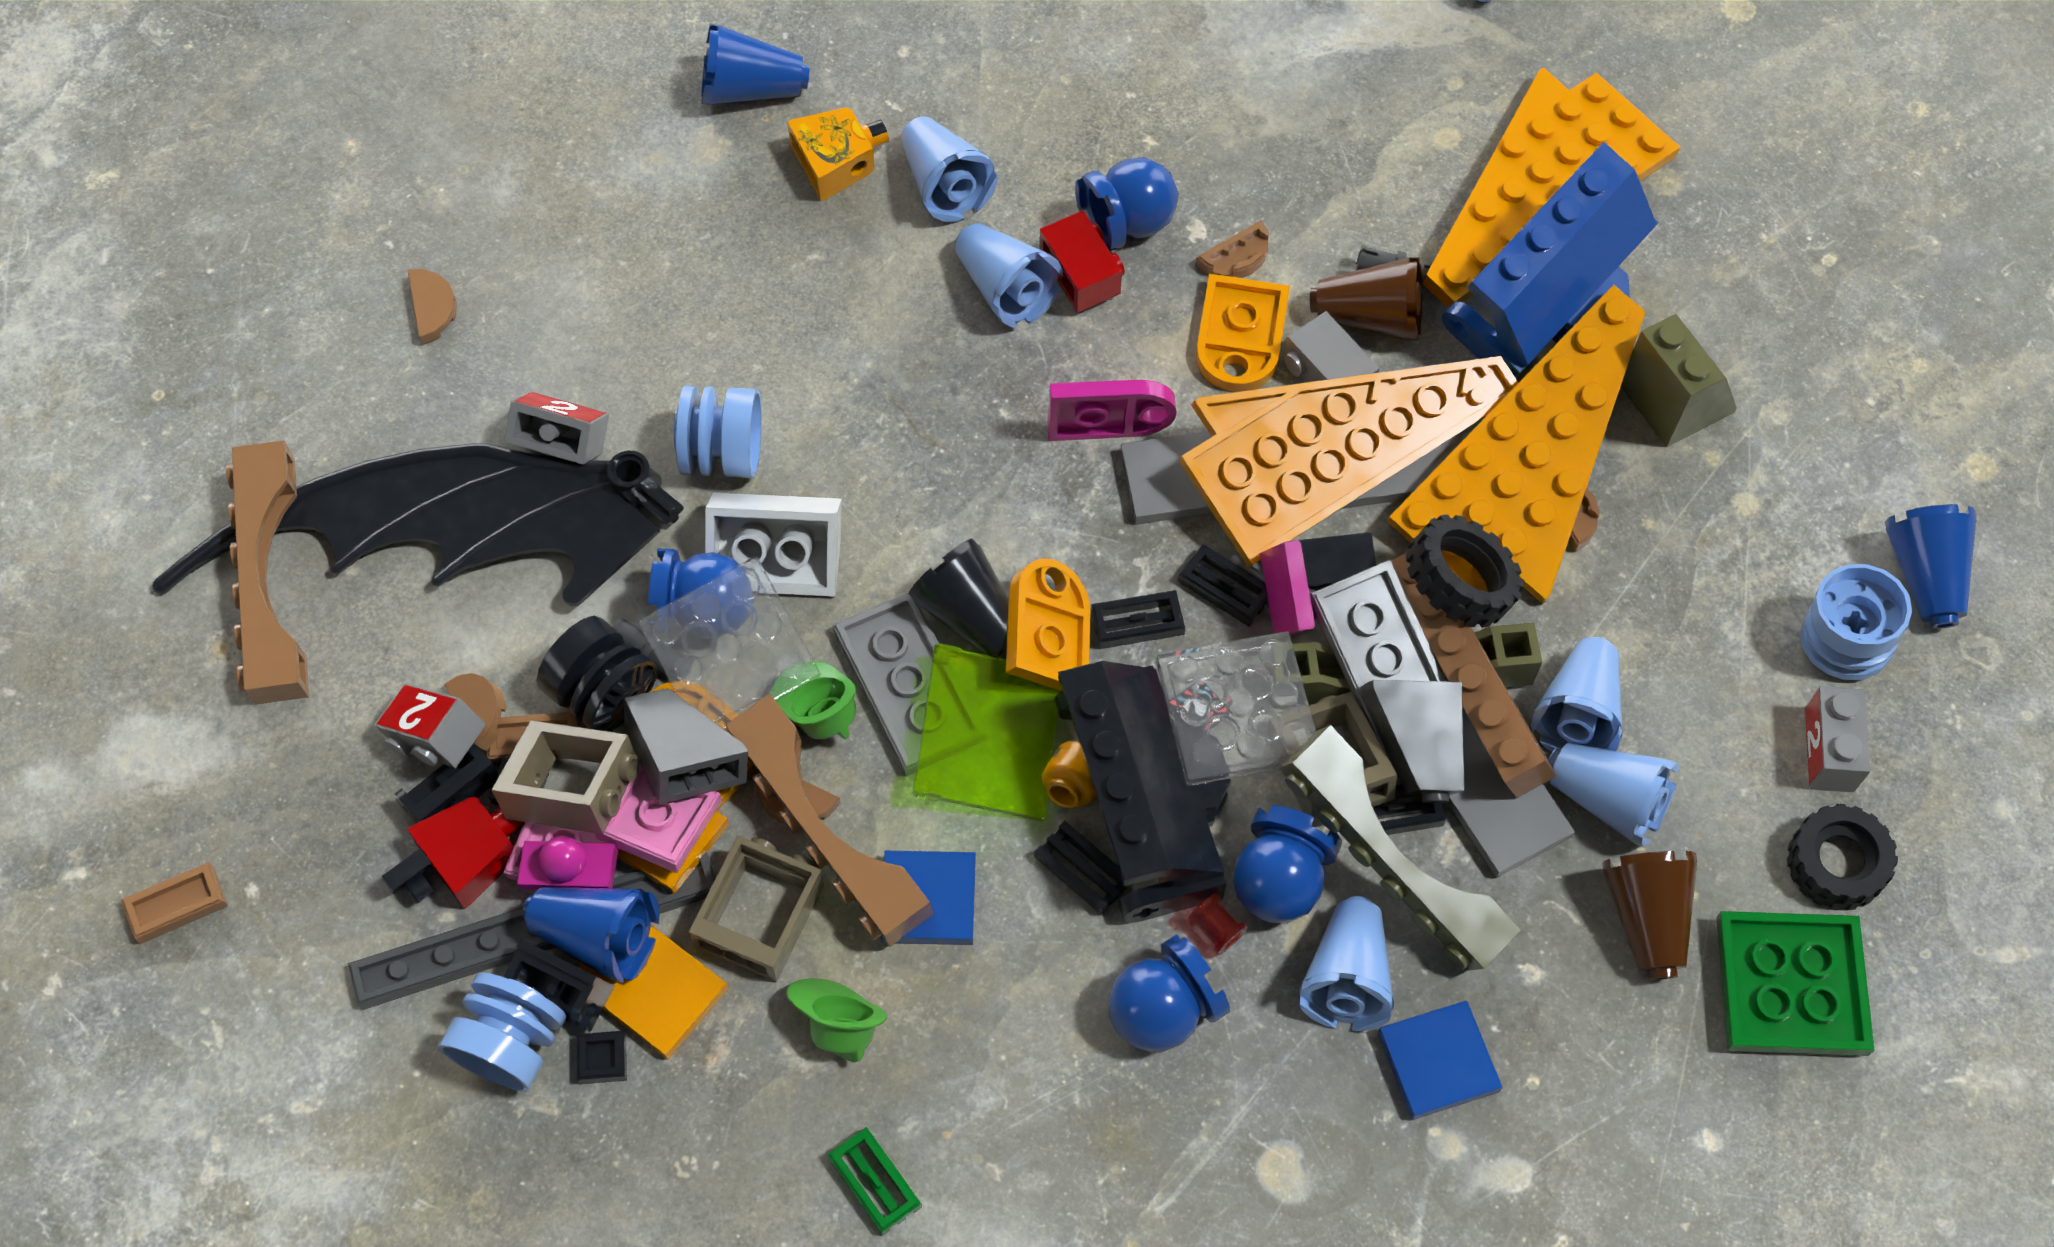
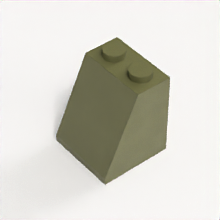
(1675, 382)

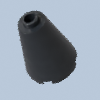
(967, 598)

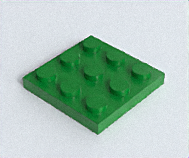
(1794, 983)

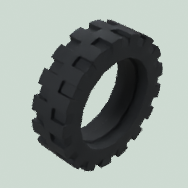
(1446, 589)

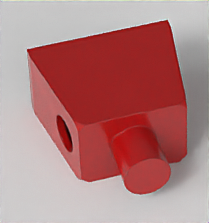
(466, 847)

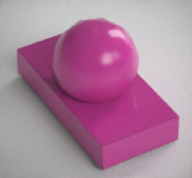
(567, 864)

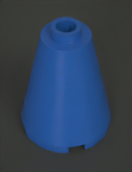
(748, 69)
(1936, 559)
(596, 926)

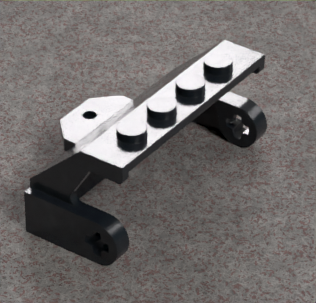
(1141, 788)

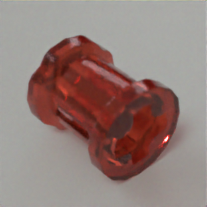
(1217, 924)

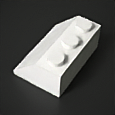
(789, 535)

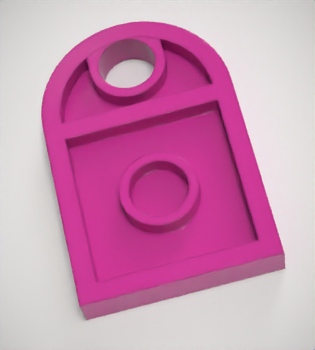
(1109, 409)

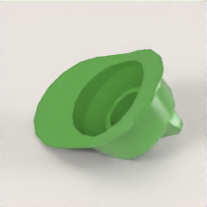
(823, 704)
(836, 1016)

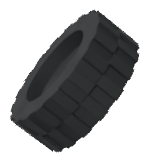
(1861, 829)

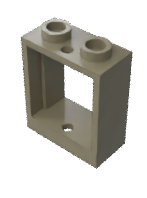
(530, 762)
(1380, 776)
(740, 949)

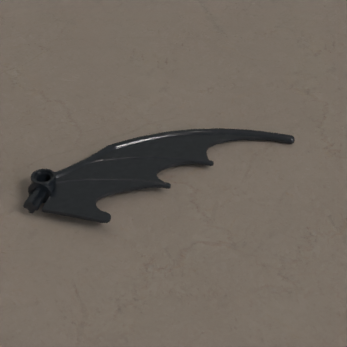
(478, 509)

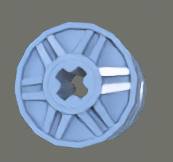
(718, 431)
(1855, 621)
(506, 1022)

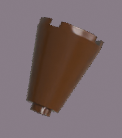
(1375, 298)
(1655, 908)

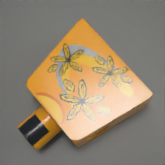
(835, 148)

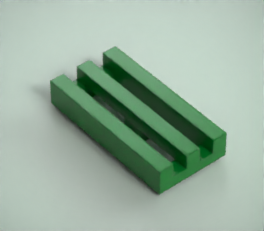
(898, 1214)

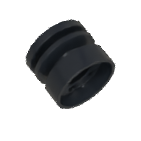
(594, 673)

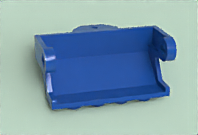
(1557, 263)

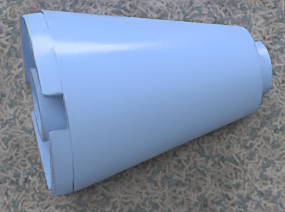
(947, 170)
(1009, 273)
(1583, 699)
(1616, 786)
(1350, 970)

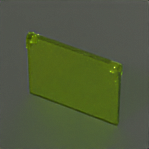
(985, 735)

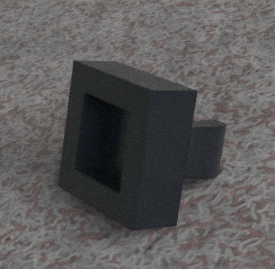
(409, 874)

